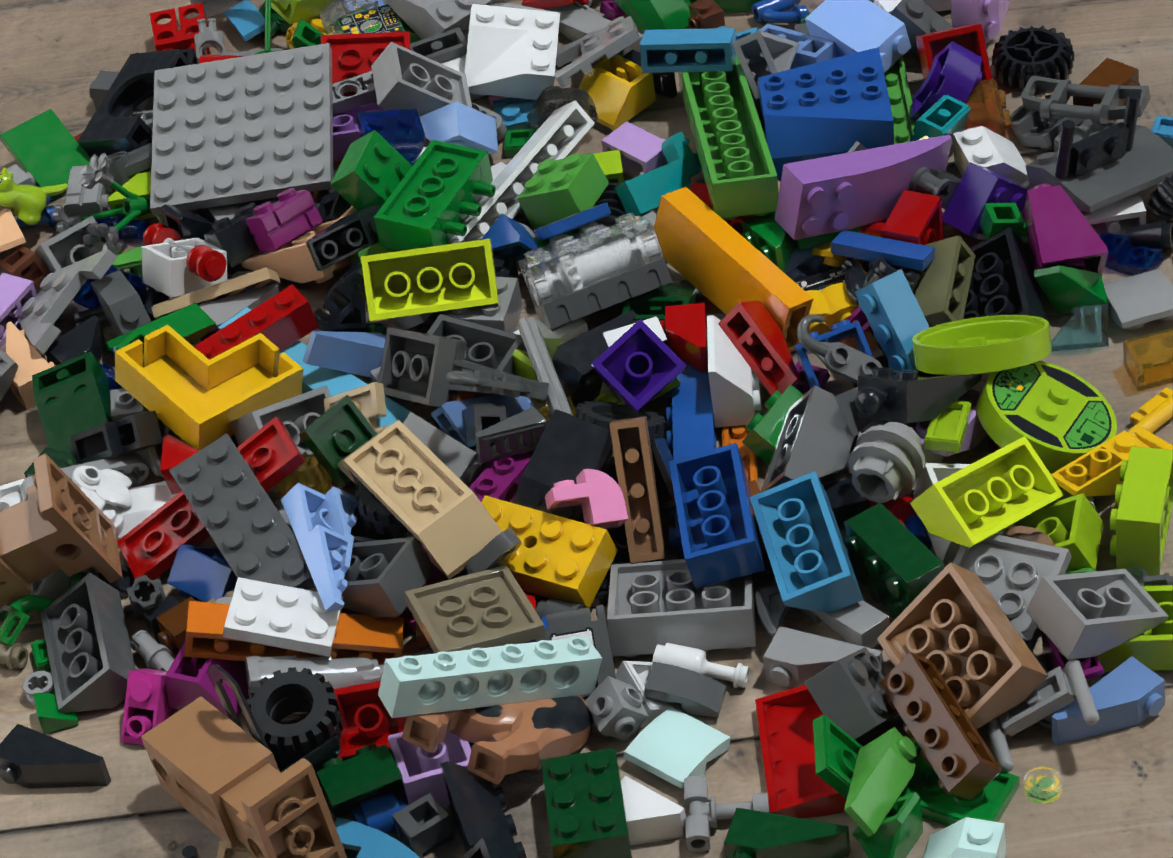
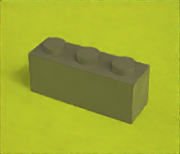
(945, 281)

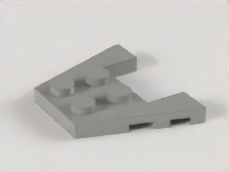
(594, 47)
(56, 294)

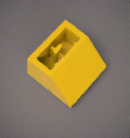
(618, 90)

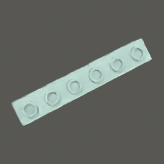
(489, 676)

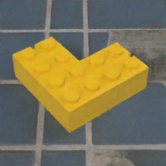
(201, 394)

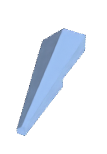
(324, 536)

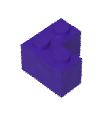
(974, 190)

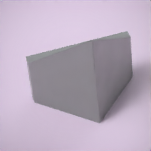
(764, 55)

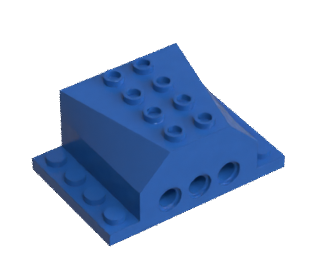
(825, 108)

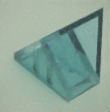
(1084, 329)

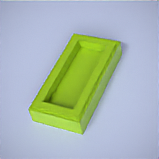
(948, 428)

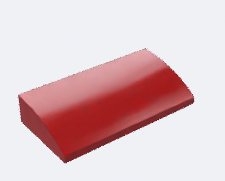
(789, 756)

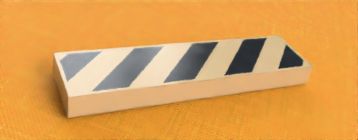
(236, 285)

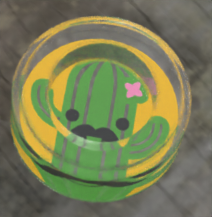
(1042, 785)

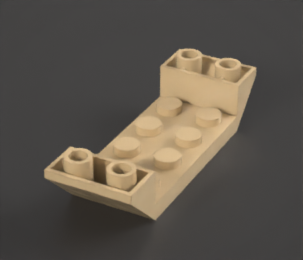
(423, 496)

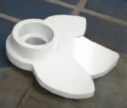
(103, 486)

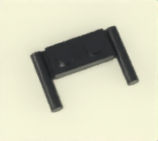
(1099, 147)

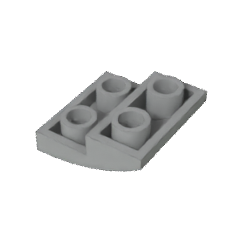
(1140, 299)

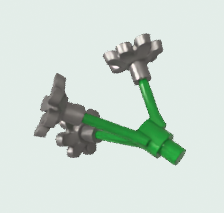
(101, 235)

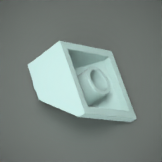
(968, 840)

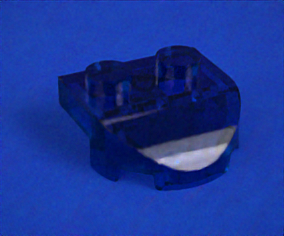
(398, 127)

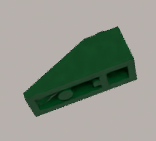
(781, 836)

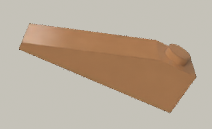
(639, 489)

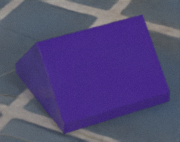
(638, 366)

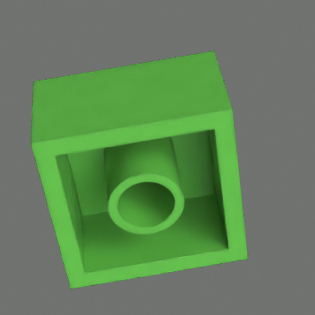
(562, 188)

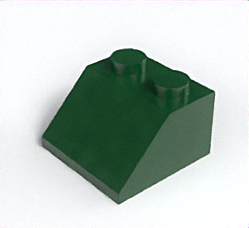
(359, 778)

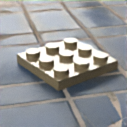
(475, 612)

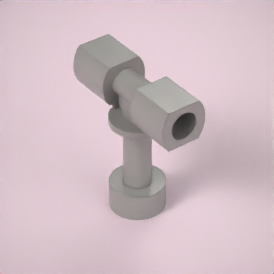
(706, 813)

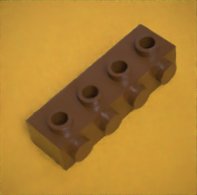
(940, 727)

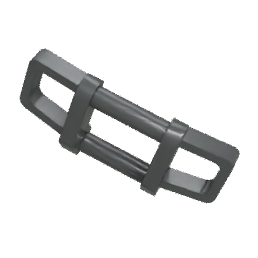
(1063, 89)

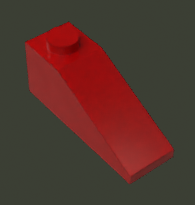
(761, 345)

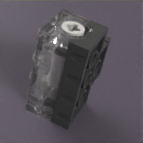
(594, 269)

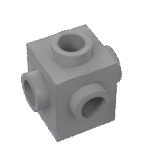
(616, 708)

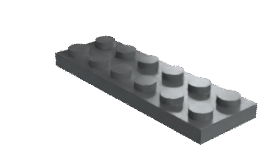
(241, 516)

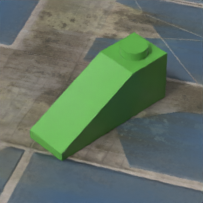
(879, 779)

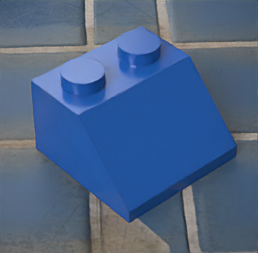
(201, 573)

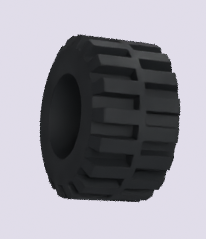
(290, 694)

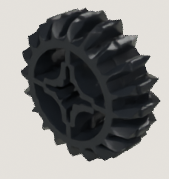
(1031, 54)

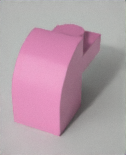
(596, 493)

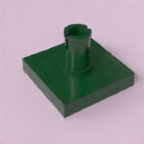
(336, 436)

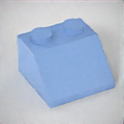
(461, 127)

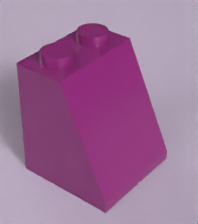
(1060, 232)

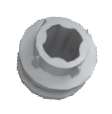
(886, 462)

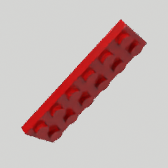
(155, 541)

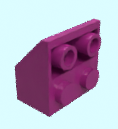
(189, 680)

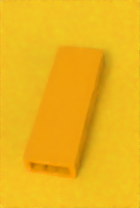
(725, 263)

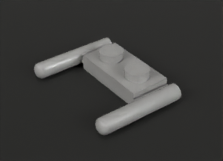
(1050, 696)

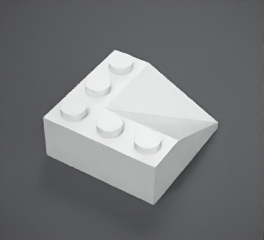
(511, 51)

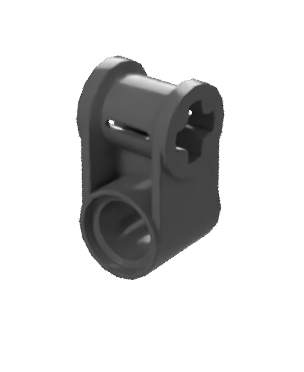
(935, 183)

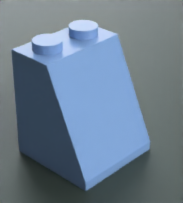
(859, 27)

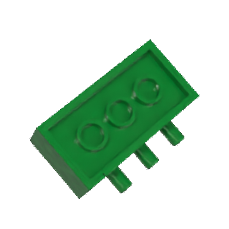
(435, 197)

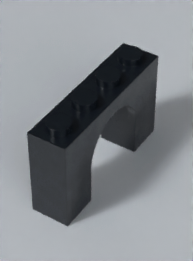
(111, 125)

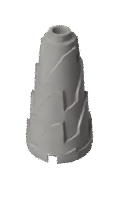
(339, 671)

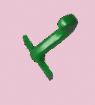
(21, 606)

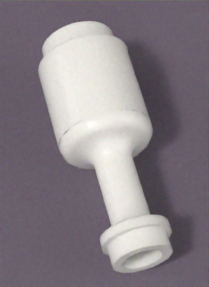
(695, 660)

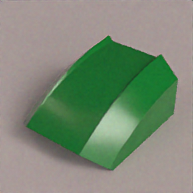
(657, 13)

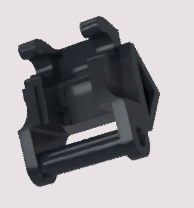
(345, 303)

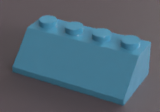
(805, 546)

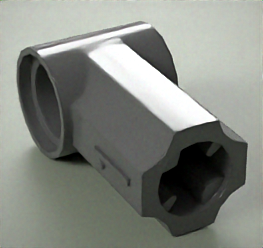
(126, 165)
(145, 594)

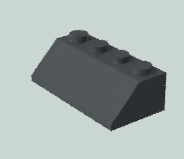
(88, 646)

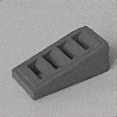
(522, 435)

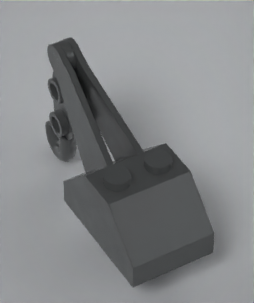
(430, 371)
(818, 425)

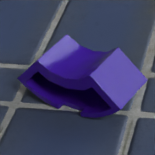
(952, 73)

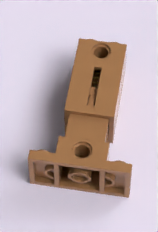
(53, 532)
(238, 788)

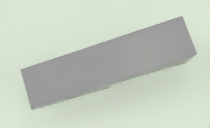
(578, 22)
(856, 623)

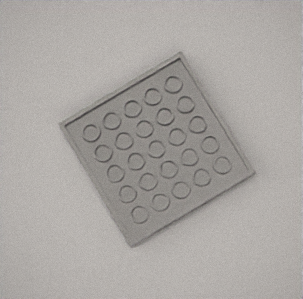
(242, 129)

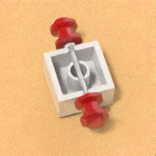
(178, 264)

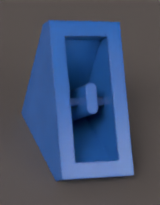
(510, 238)

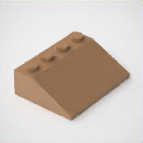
(969, 643)

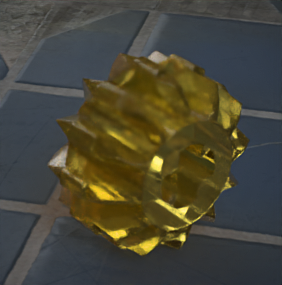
(309, 474)

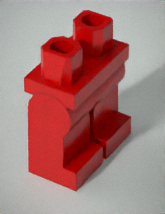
(170, 36)

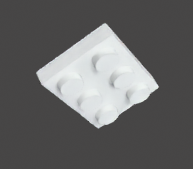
(280, 617)

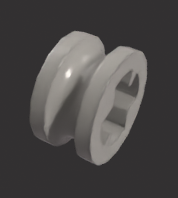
(38, 683)

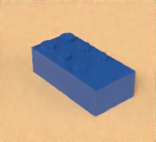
(716, 516)

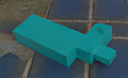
(644, 192)

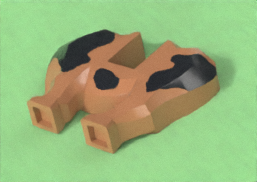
(507, 735)

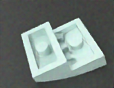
(676, 747)

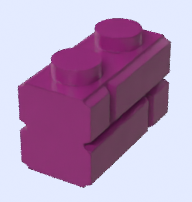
(284, 220)

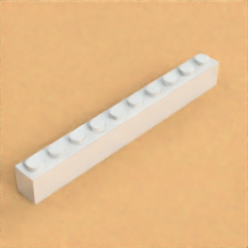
(551, 141)

